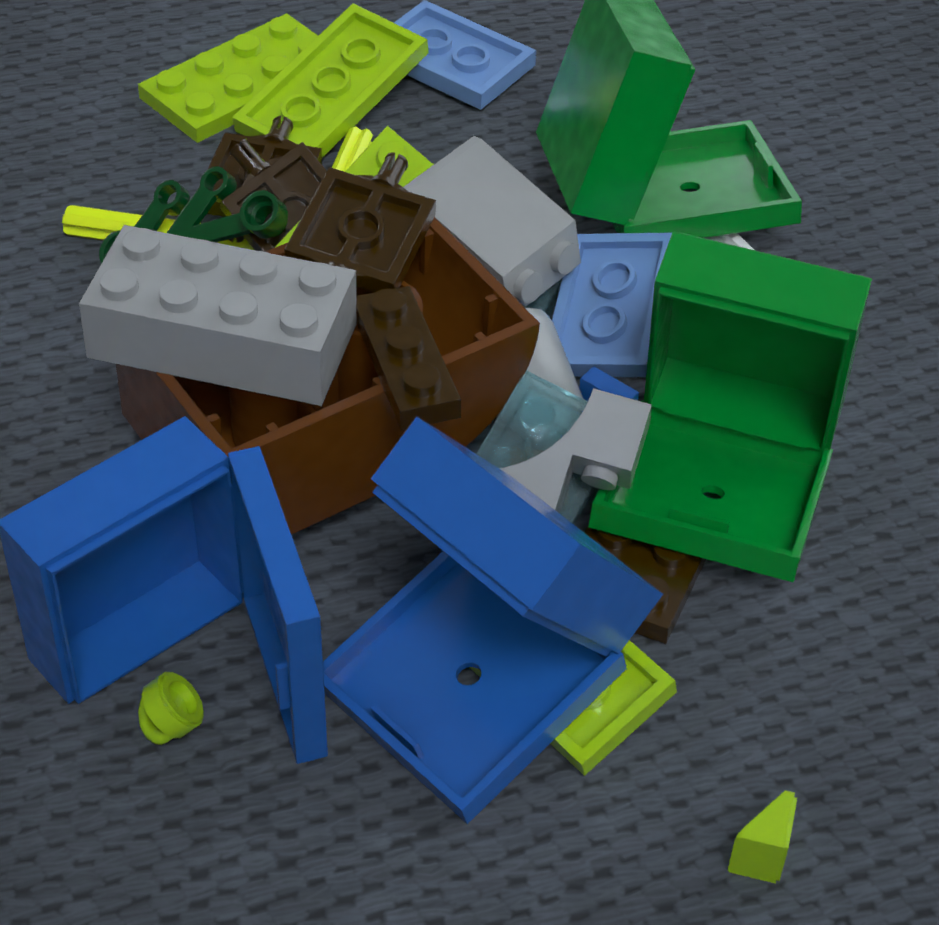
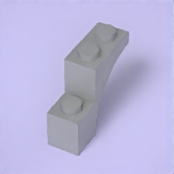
(599, 446)

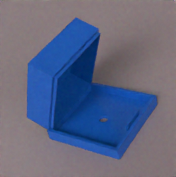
(153, 554)
(507, 595)

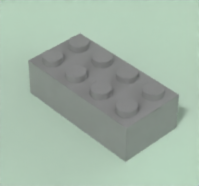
(220, 314)

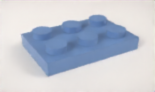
(465, 56)
(608, 302)

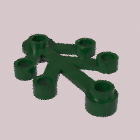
(192, 211)

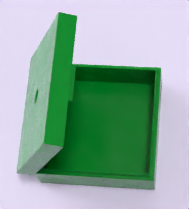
(615, 143)
(744, 404)

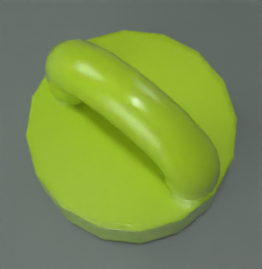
(169, 708)

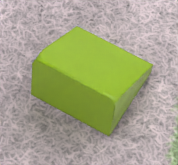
(764, 842)

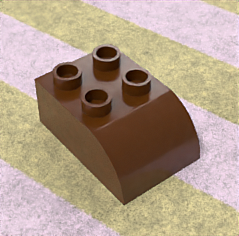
(329, 452)

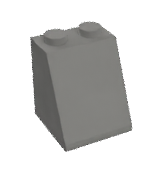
(501, 219)

